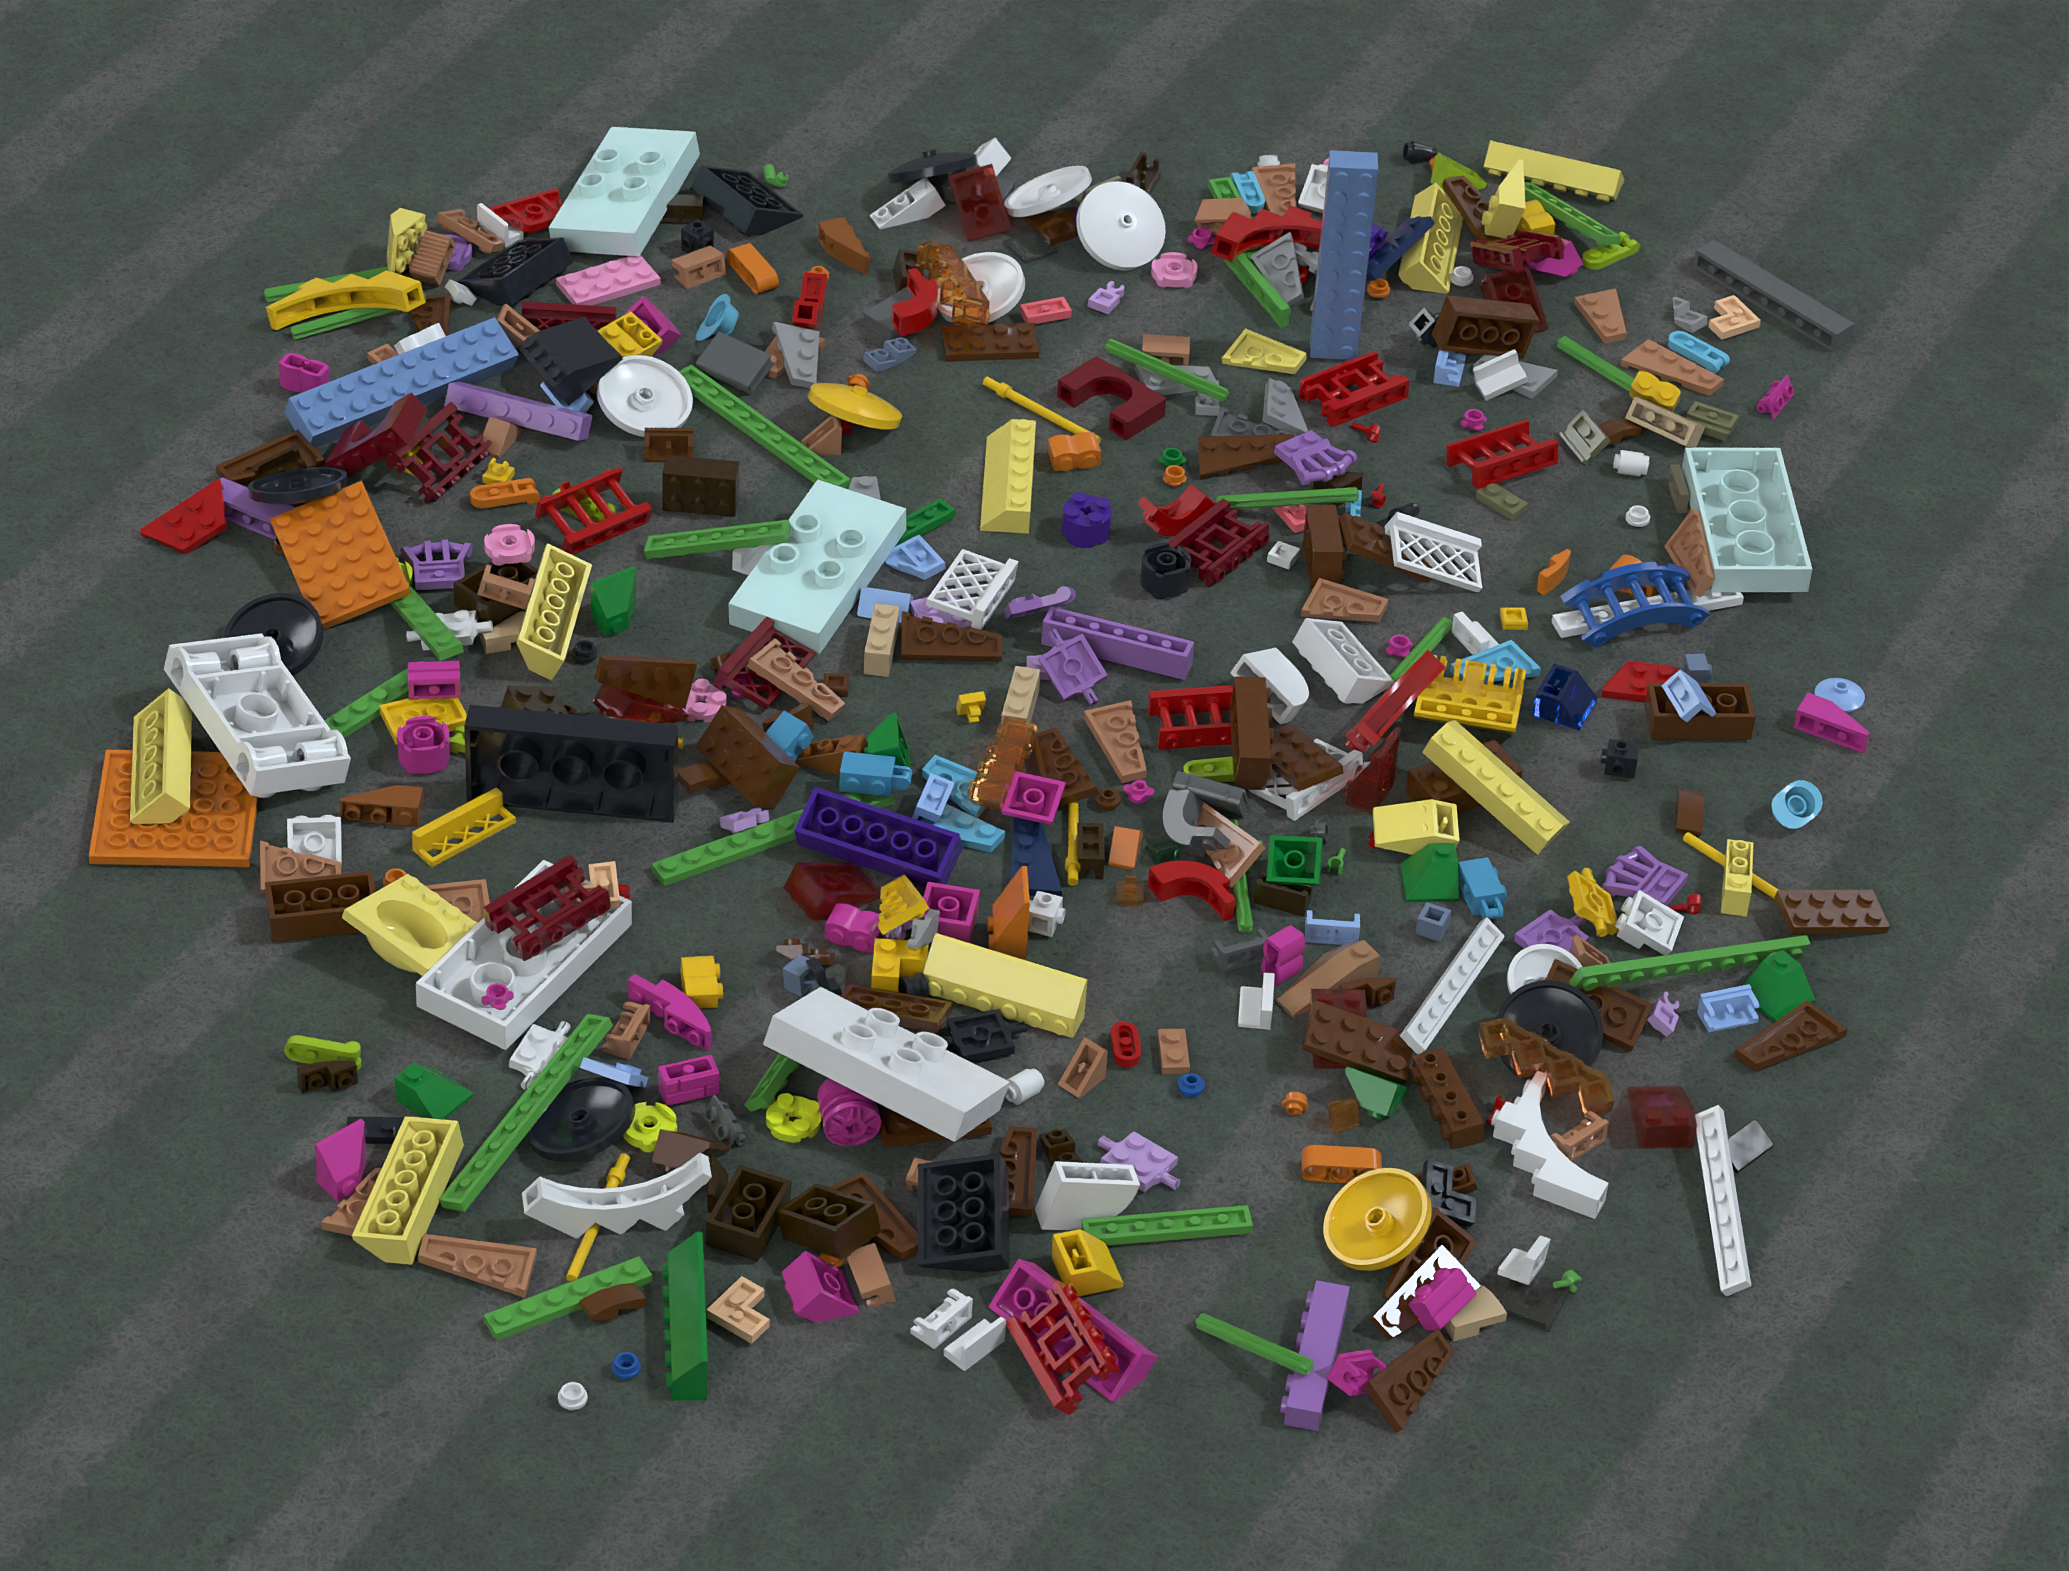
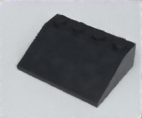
(743, 200)
(518, 270)
(570, 357)
(964, 1214)

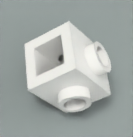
(1045, 908)

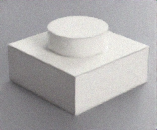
(460, 293)
(1283, 555)

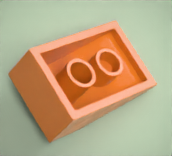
(1011, 918)

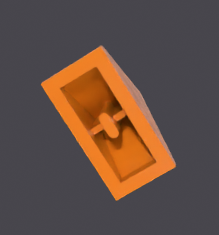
(1125, 847)

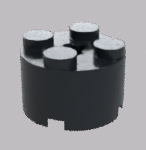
(1165, 570)

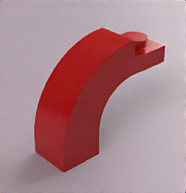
(810, 307)
(920, 310)
(1178, 515)
(1193, 879)

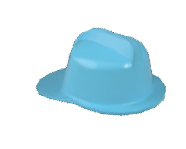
(720, 318)
(1797, 804)

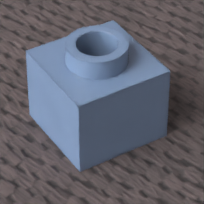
(1697, 667)
(1433, 921)
(797, 976)

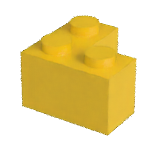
(895, 960)

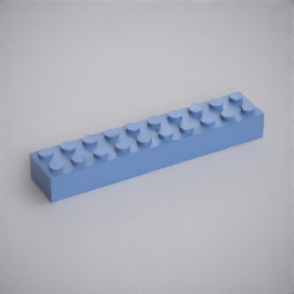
(1343, 254)
(425, 371)

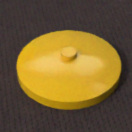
(855, 405)
(1377, 1219)

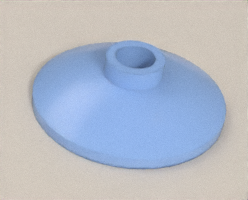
(1842, 692)

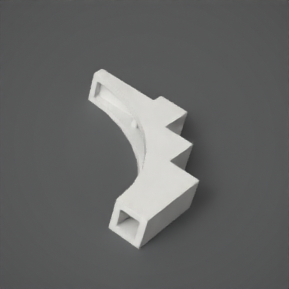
(1553, 1173)
(618, 1209)

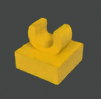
(498, 472)
(972, 705)

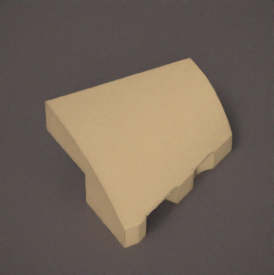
(502, 634)
(1478, 1313)

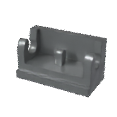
(1239, 954)

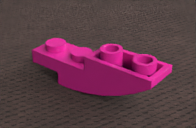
(678, 1010)

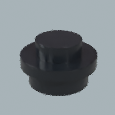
(584, 651)

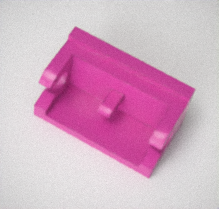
(1354, 1370)

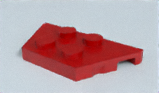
(530, 212)
(191, 521)
(1633, 678)

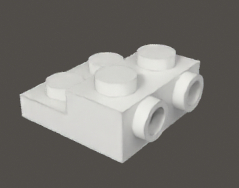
(1314, 189)
(316, 836)
(1648, 923)

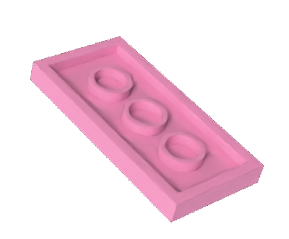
(608, 281)

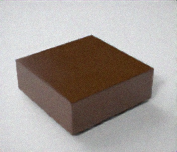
(837, 683)

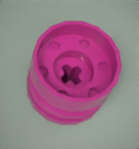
(847, 1115)

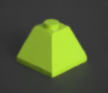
(1448, 168)

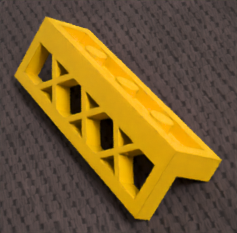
(457, 825)

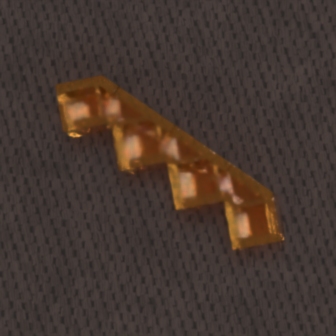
(956, 283)
(1004, 757)
(1535, 1054)

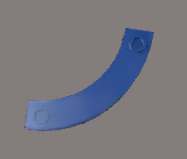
(1633, 576)

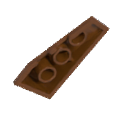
(1440, 1232)

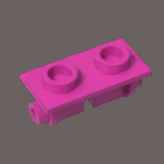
(1776, 397)

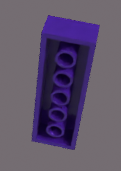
(877, 838)

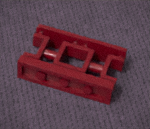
(1517, 250)
(425, 440)
(1208, 528)
(537, 893)

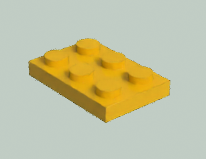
(442, 709)

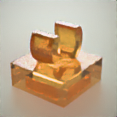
(1129, 892)
(1343, 1114)

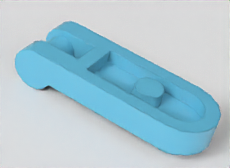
(1249, 190)
(1698, 351)

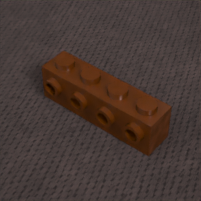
(1447, 1099)

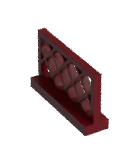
(555, 314)
(738, 662)

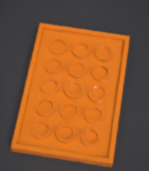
(340, 555)

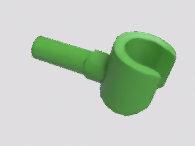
(1337, 861)
(1568, 1280)

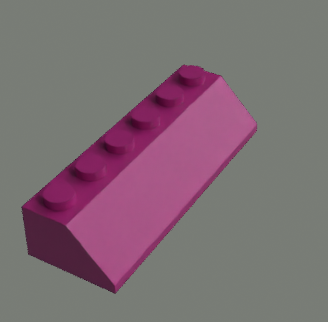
(1027, 1290)

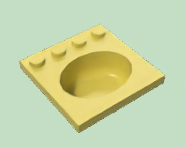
(409, 924)

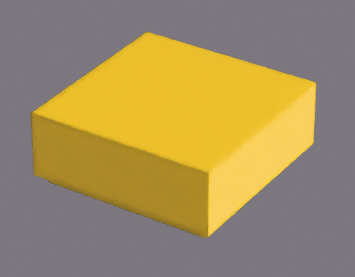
(1513, 619)

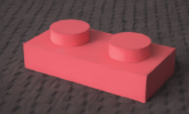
(1045, 310)
(1293, 516)

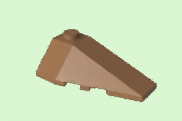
(1335, 967)

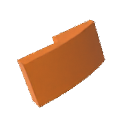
(1552, 576)

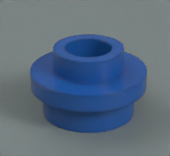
(1191, 1085)
(626, 1365)

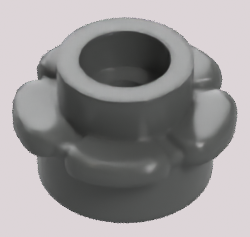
(1320, 830)

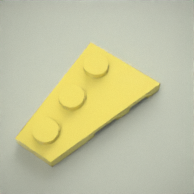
(1263, 353)

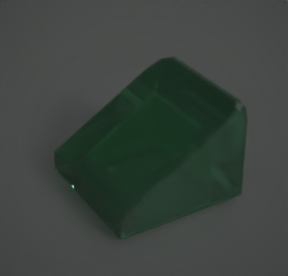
(1163, 851)

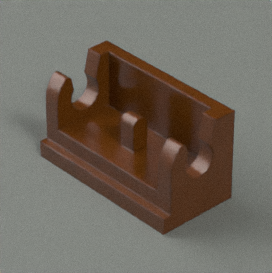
(667, 441)

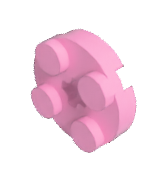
(1182, 276)
(501, 553)
(706, 692)

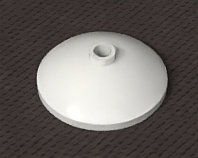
(1534, 964)

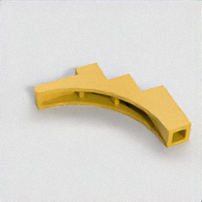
(351, 292)

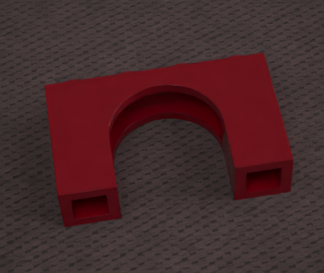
(1098, 378)
(362, 447)

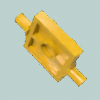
(1592, 902)

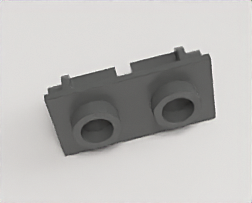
(723, 1123)

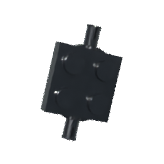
(982, 1035)

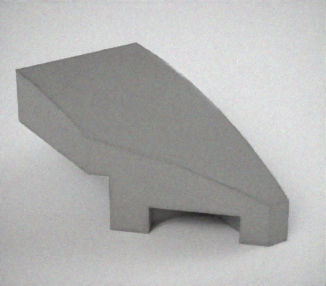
(1685, 318)
(1206, 405)
(924, 930)

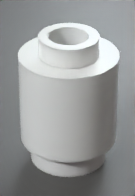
(1631, 463)
(1024, 1086)

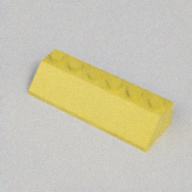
(1555, 171)
(1432, 258)
(1008, 478)
(552, 611)
(161, 760)
(1495, 786)
(1006, 983)
(409, 1188)

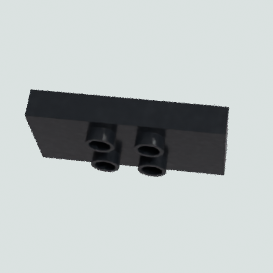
(573, 762)

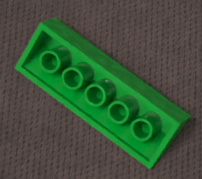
(687, 1321)

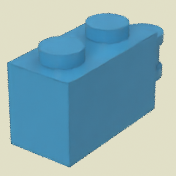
(790, 734)
(872, 774)
(1481, 888)

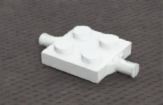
(461, 624)
(537, 1050)

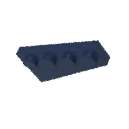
(1398, 243)
(1032, 850)

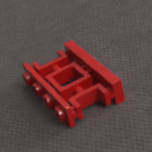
(1359, 402)
(1044, 1358)

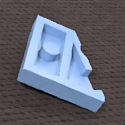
(915, 558)
(623, 1073)

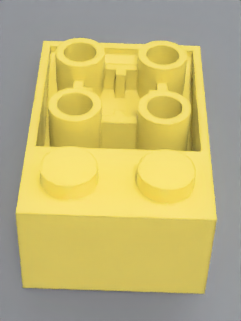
(404, 233)
(1415, 825)

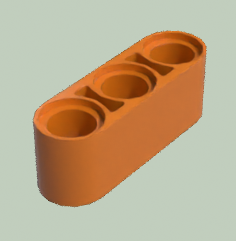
(752, 268)
(1338, 1163)

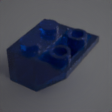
(1564, 698)

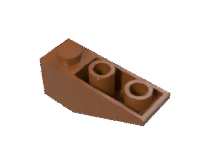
(841, 243)
(828, 753)
(387, 805)

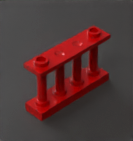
(1506, 466)
(594, 532)
(1188, 702)

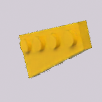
(900, 904)

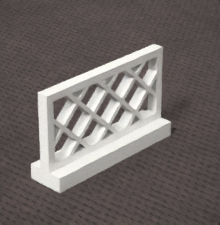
(1439, 541)
(989, 594)
(1300, 802)

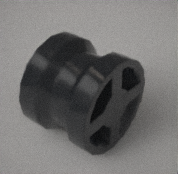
(914, 985)

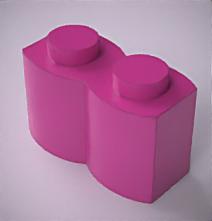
(301, 374)
(853, 927)
(1283, 954)

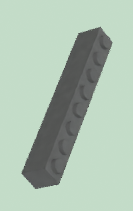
(1773, 295)

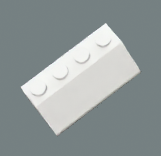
(1341, 660)

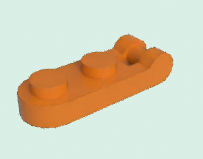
(504, 493)

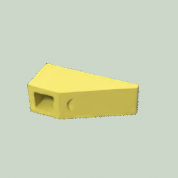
(1737, 878)

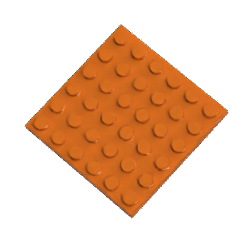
(212, 832)

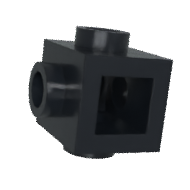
(696, 236)
(1423, 326)
(1620, 758)

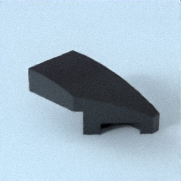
(819, 976)

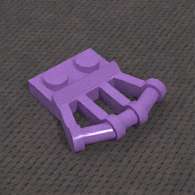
(1309, 447)
(440, 573)
(1034, 604)
(1658, 879)

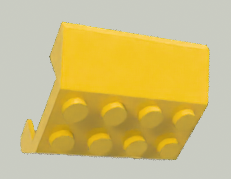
(1471, 700)

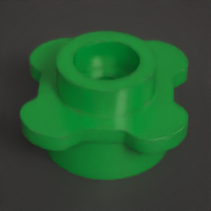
(1171, 457)

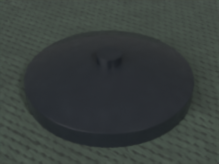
(931, 165)
(298, 485)
(286, 619)
(1558, 1015)
(583, 1120)

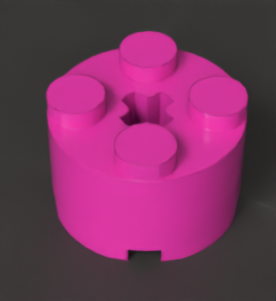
(423, 745)

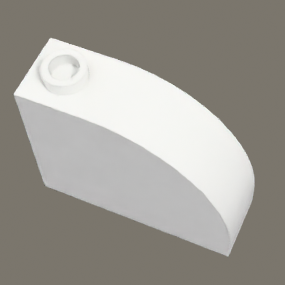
(1282, 677)
(1084, 1192)

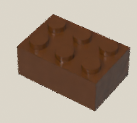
(1323, 544)

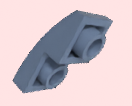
(893, 353)

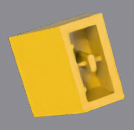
(631, 336)
(1084, 1262)

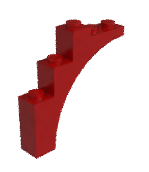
(1244, 233)
(1393, 702)

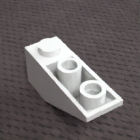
(913, 204)

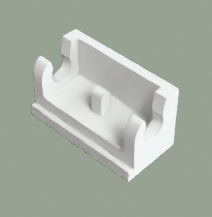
(944, 1319)

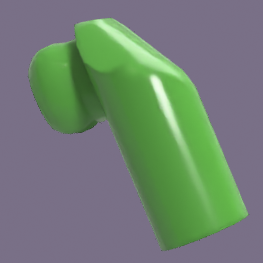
(773, 179)

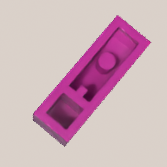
(1828, 721)

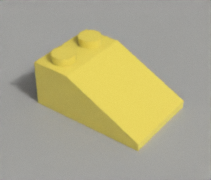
(1507, 204)

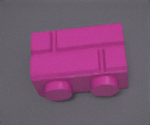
(434, 680)
(688, 1080)
(1442, 1298)

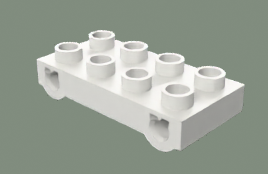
(257, 714)

